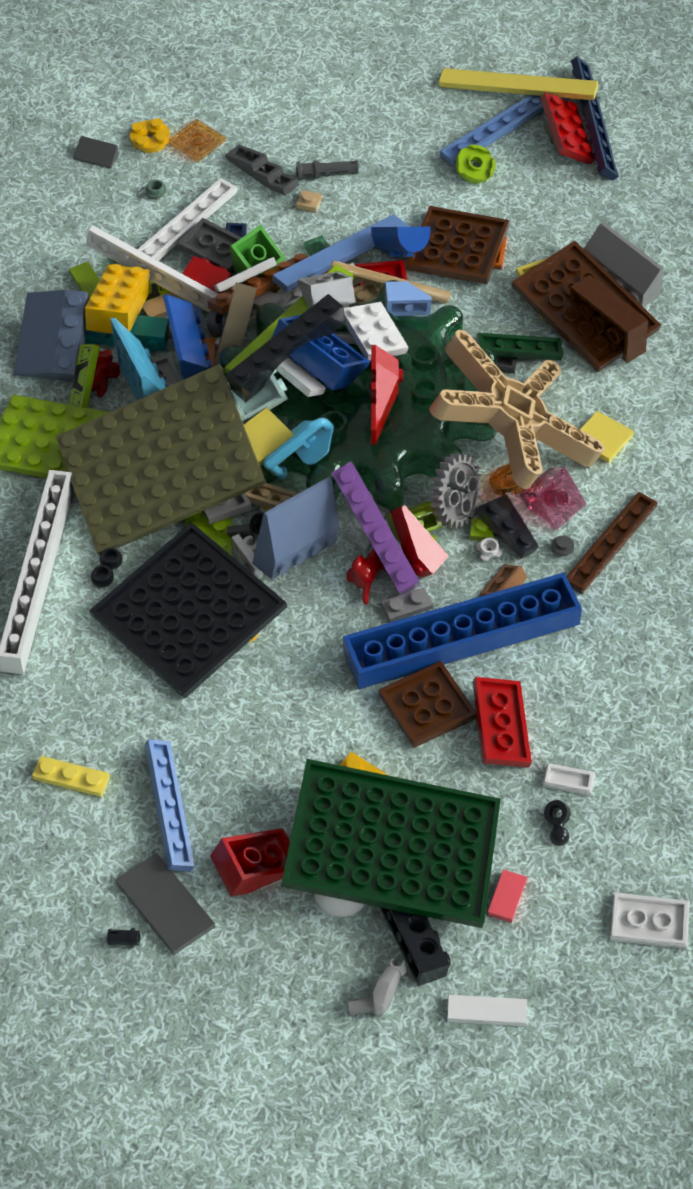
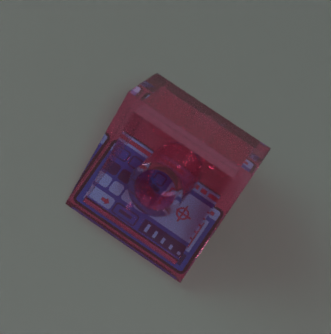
(554, 497)

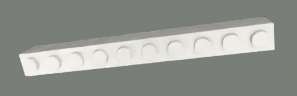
(36, 572)

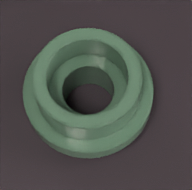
(155, 189)

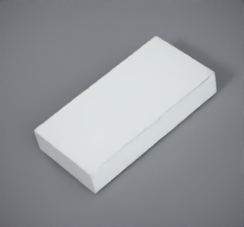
(569, 779)

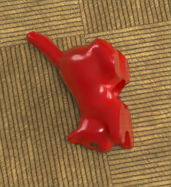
(104, 369)
(364, 572)

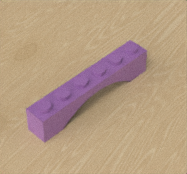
(376, 528)

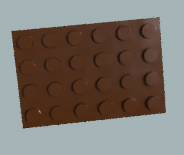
(548, 292)

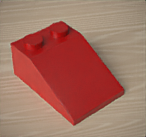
(251, 860)

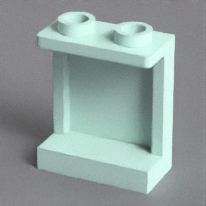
(269, 397)

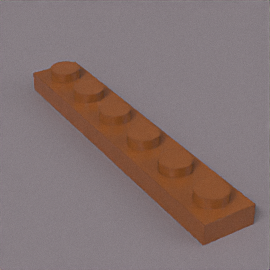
(262, 282)

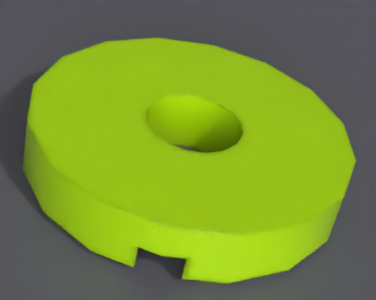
(468, 171)

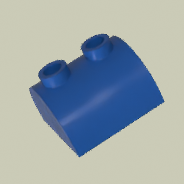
(400, 240)

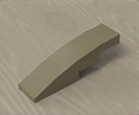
(236, 318)

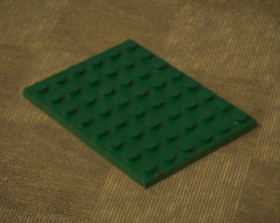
(392, 843)

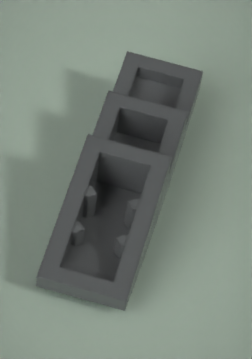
(262, 170)

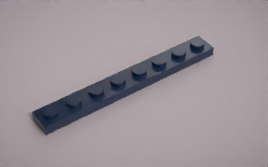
(596, 125)

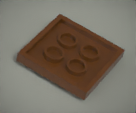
(427, 704)

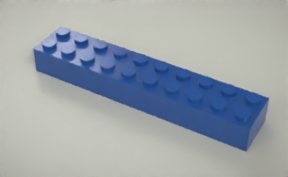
(461, 630)

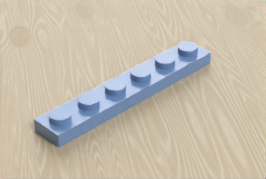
(169, 805)

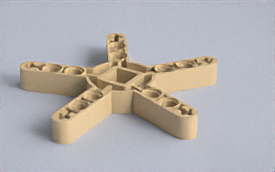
(512, 410)

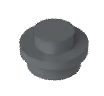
(562, 545)

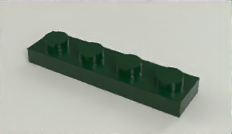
(521, 346)

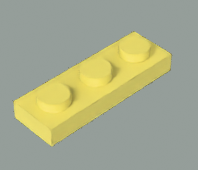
(71, 776)

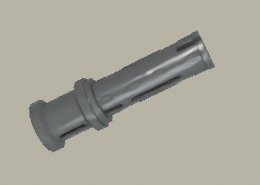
(318, 169)

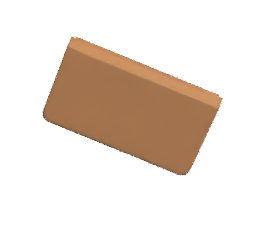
(505, 578)

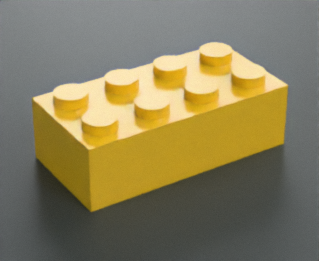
(117, 295)

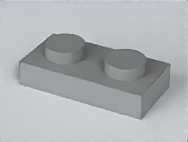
(407, 604)

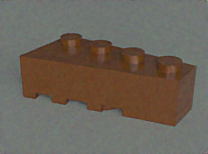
(611, 317)

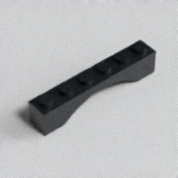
(254, 371)

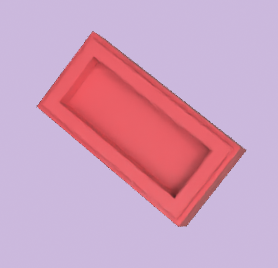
(507, 896)

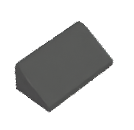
(96, 152)

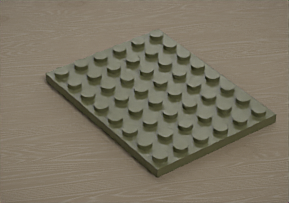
(160, 459)

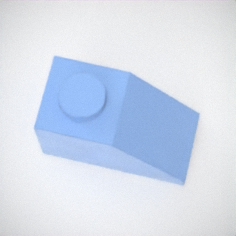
(406, 299)

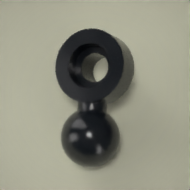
(559, 834)

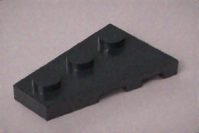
(508, 525)

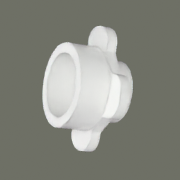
(489, 543)

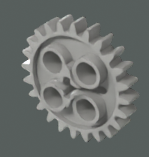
(450, 504)

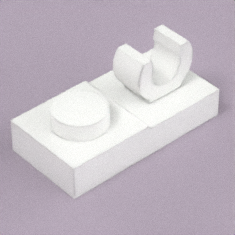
(246, 553)

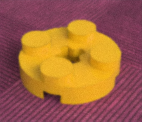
(155, 127)

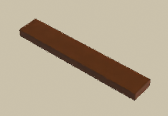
(610, 542)

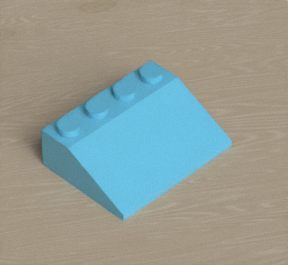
(135, 362)

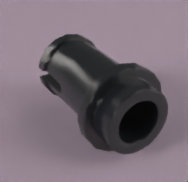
(123, 937)

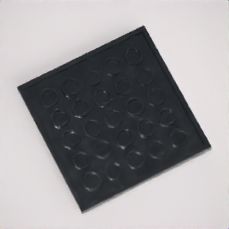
(188, 609)

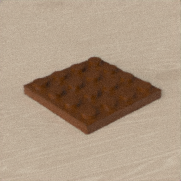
(460, 245)

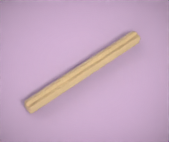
(379, 278)

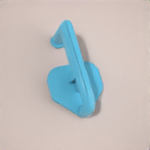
(309, 441)

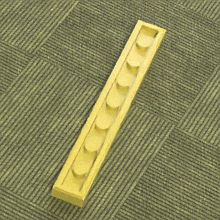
(518, 84)

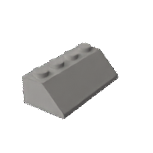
(626, 264)

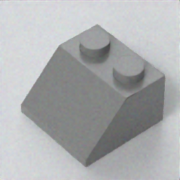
(335, 284)

